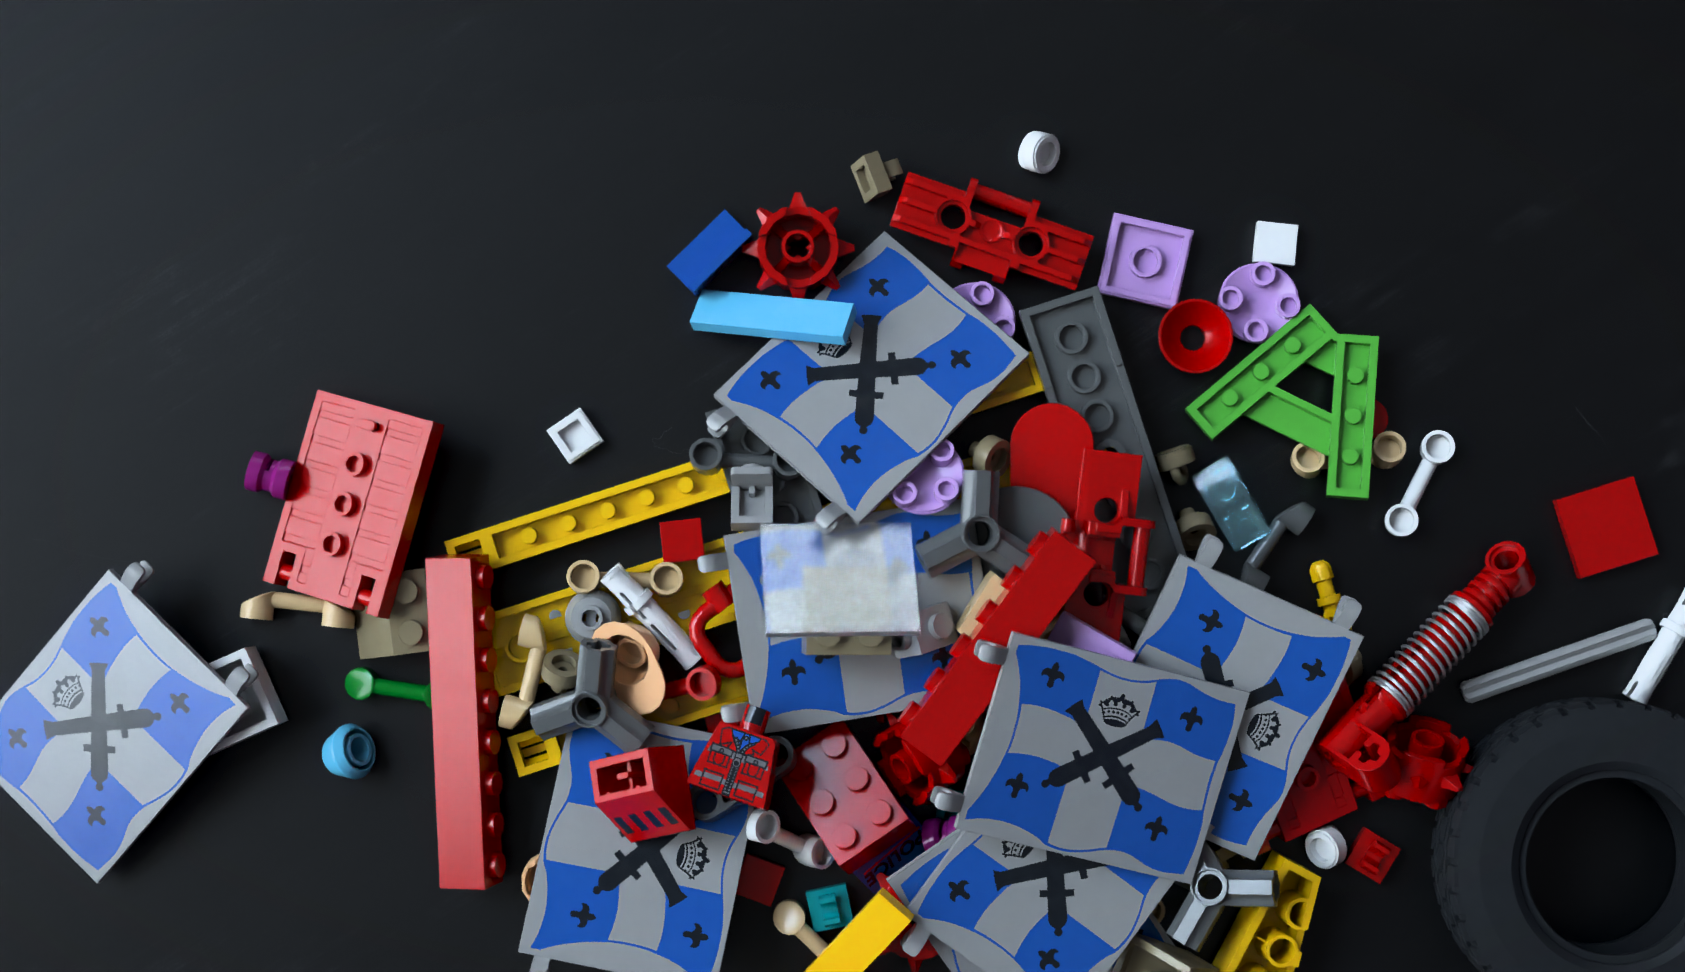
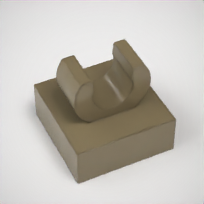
(875, 176)

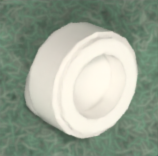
(1039, 152)
(1326, 847)

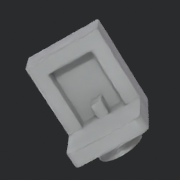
(751, 497)
(936, 632)

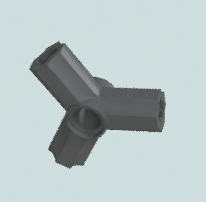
(953, 545)
(594, 680)
(1239, 889)

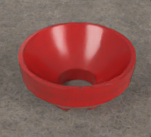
(1214, 326)

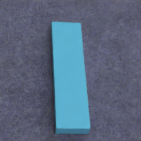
(773, 317)

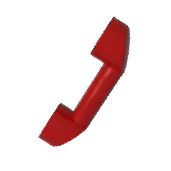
(700, 683)

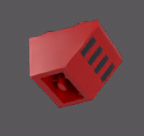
(645, 792)

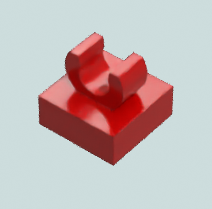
(1371, 855)

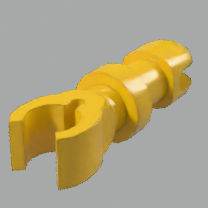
(1322, 575)

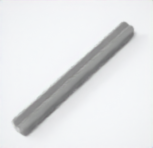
(1558, 660)

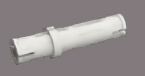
(651, 615)
(1659, 655)

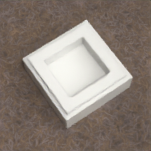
(1275, 243)
(575, 435)

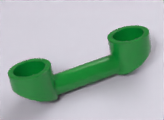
(364, 683)

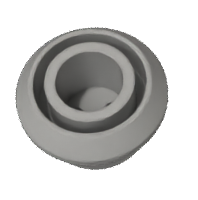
(590, 604)

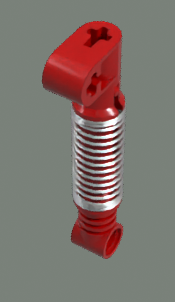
(1392, 695)

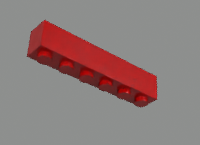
(966, 684)

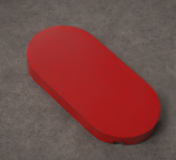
(1049, 451)

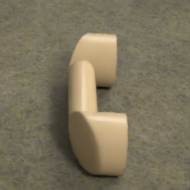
(1387, 452)
(664, 578)
(263, 606)
(533, 637)
(790, 920)

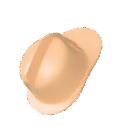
(638, 674)

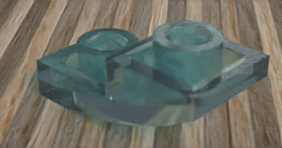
(1231, 504)

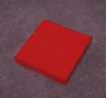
(1605, 527)

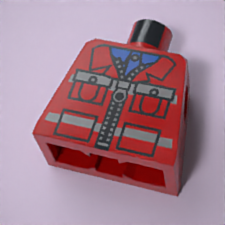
(739, 761)

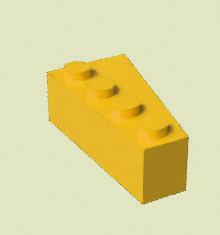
(1272, 936)

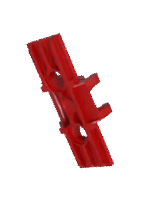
(988, 242)
(1118, 478)

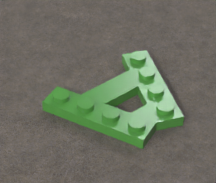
(1254, 393)

